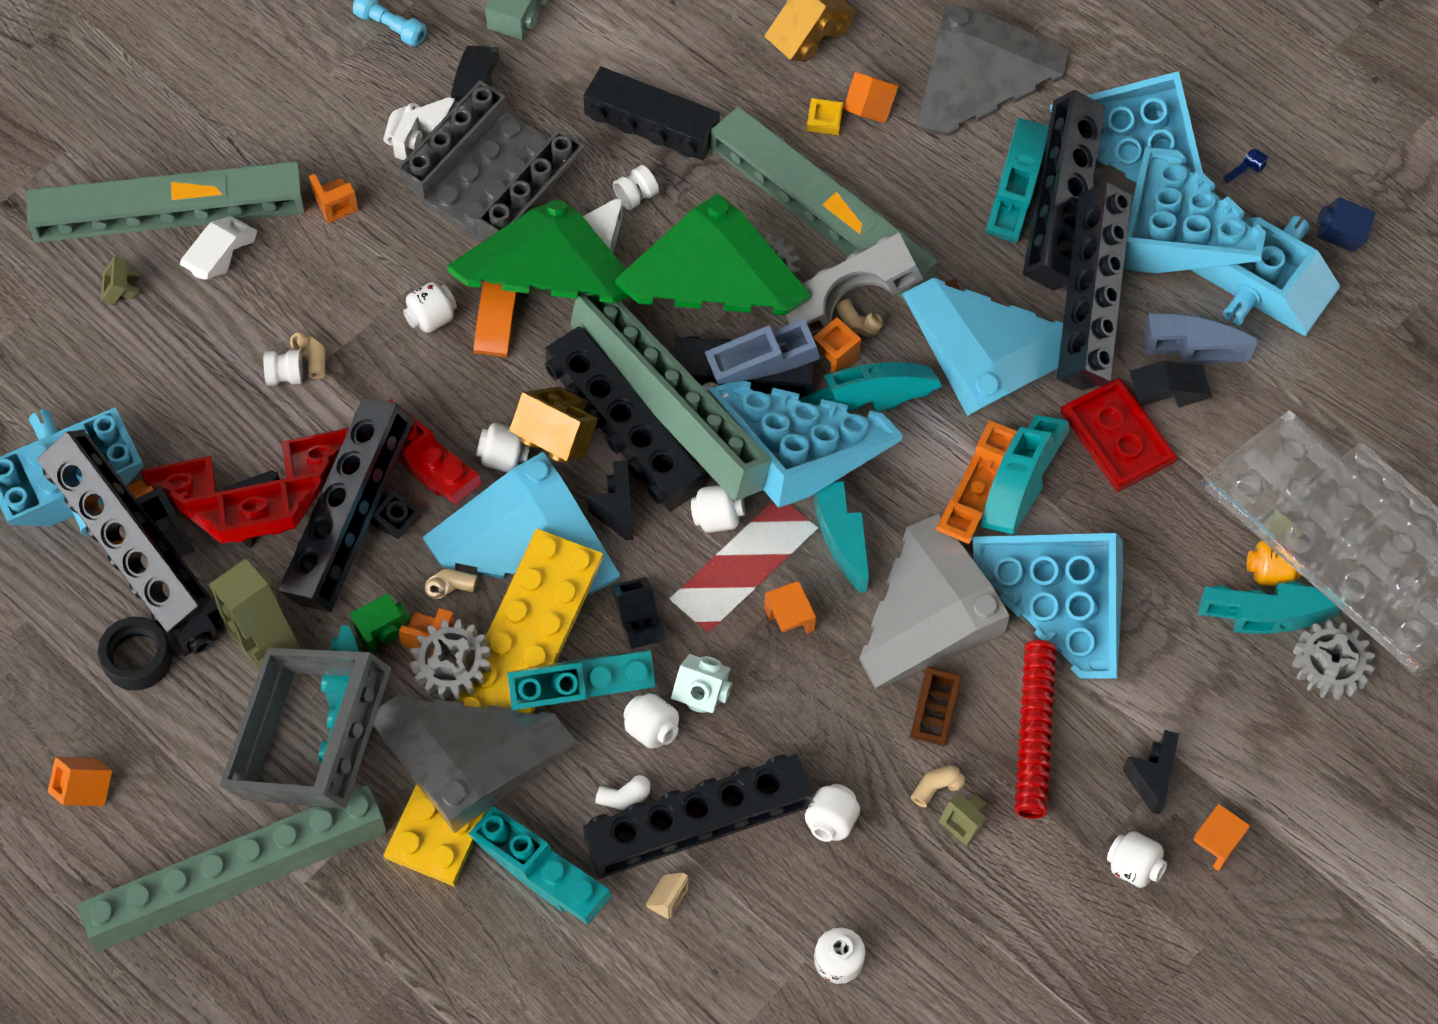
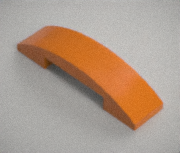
(495, 321)
(967, 506)

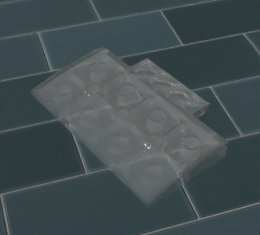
(1343, 527)

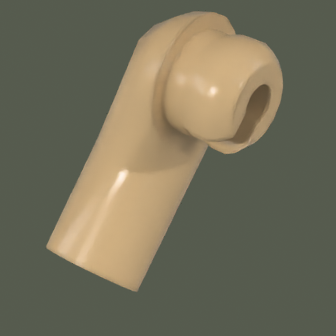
(861, 325)
(311, 351)
(448, 581)
(937, 779)

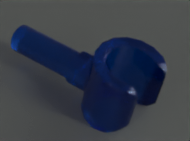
(1254, 160)

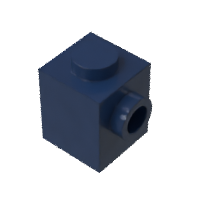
(1345, 224)

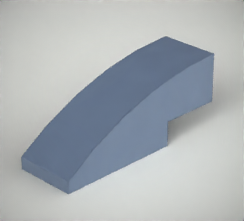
(1196, 339)
(763, 353)

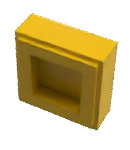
(824, 116)

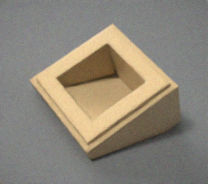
(668, 894)

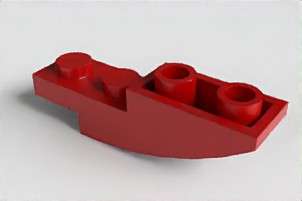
(435, 465)

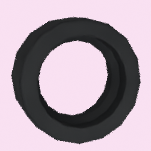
(126, 629)

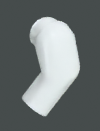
(394, 121)
(633, 792)

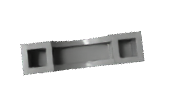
(882, 265)

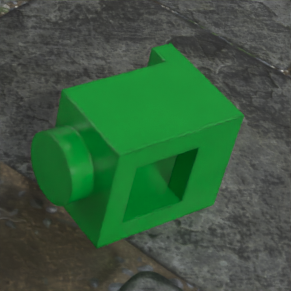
(379, 622)

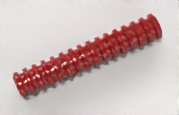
(1035, 729)

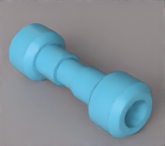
(411, 30)

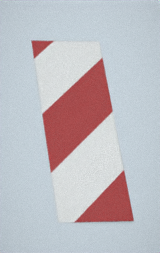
(743, 564)

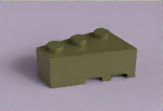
(251, 611)

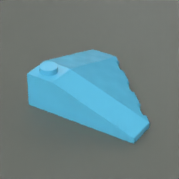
(1143, 116)
(1182, 222)
(983, 344)
(805, 441)
(501, 520)
(1065, 589)

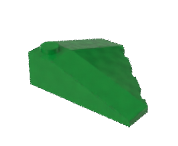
(544, 250)
(717, 259)

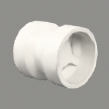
(635, 187)
(283, 367)

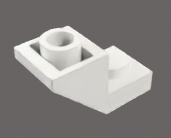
(419, 124)
(214, 247)

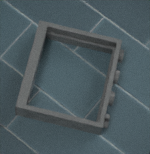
(347, 739)

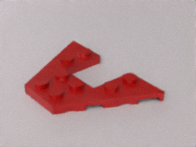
(255, 508)

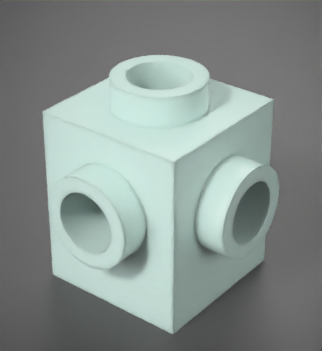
(702, 683)

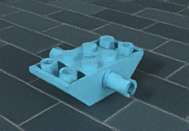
(1286, 284)
(35, 501)

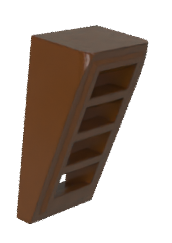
(944, 678)

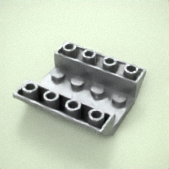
(485, 164)

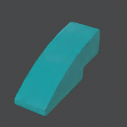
(843, 534)

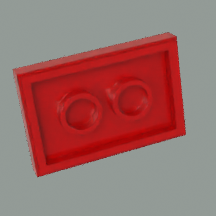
(1118, 434)

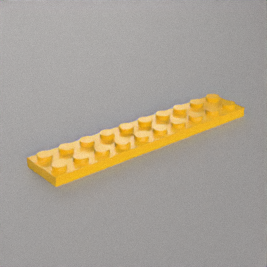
(523, 635)

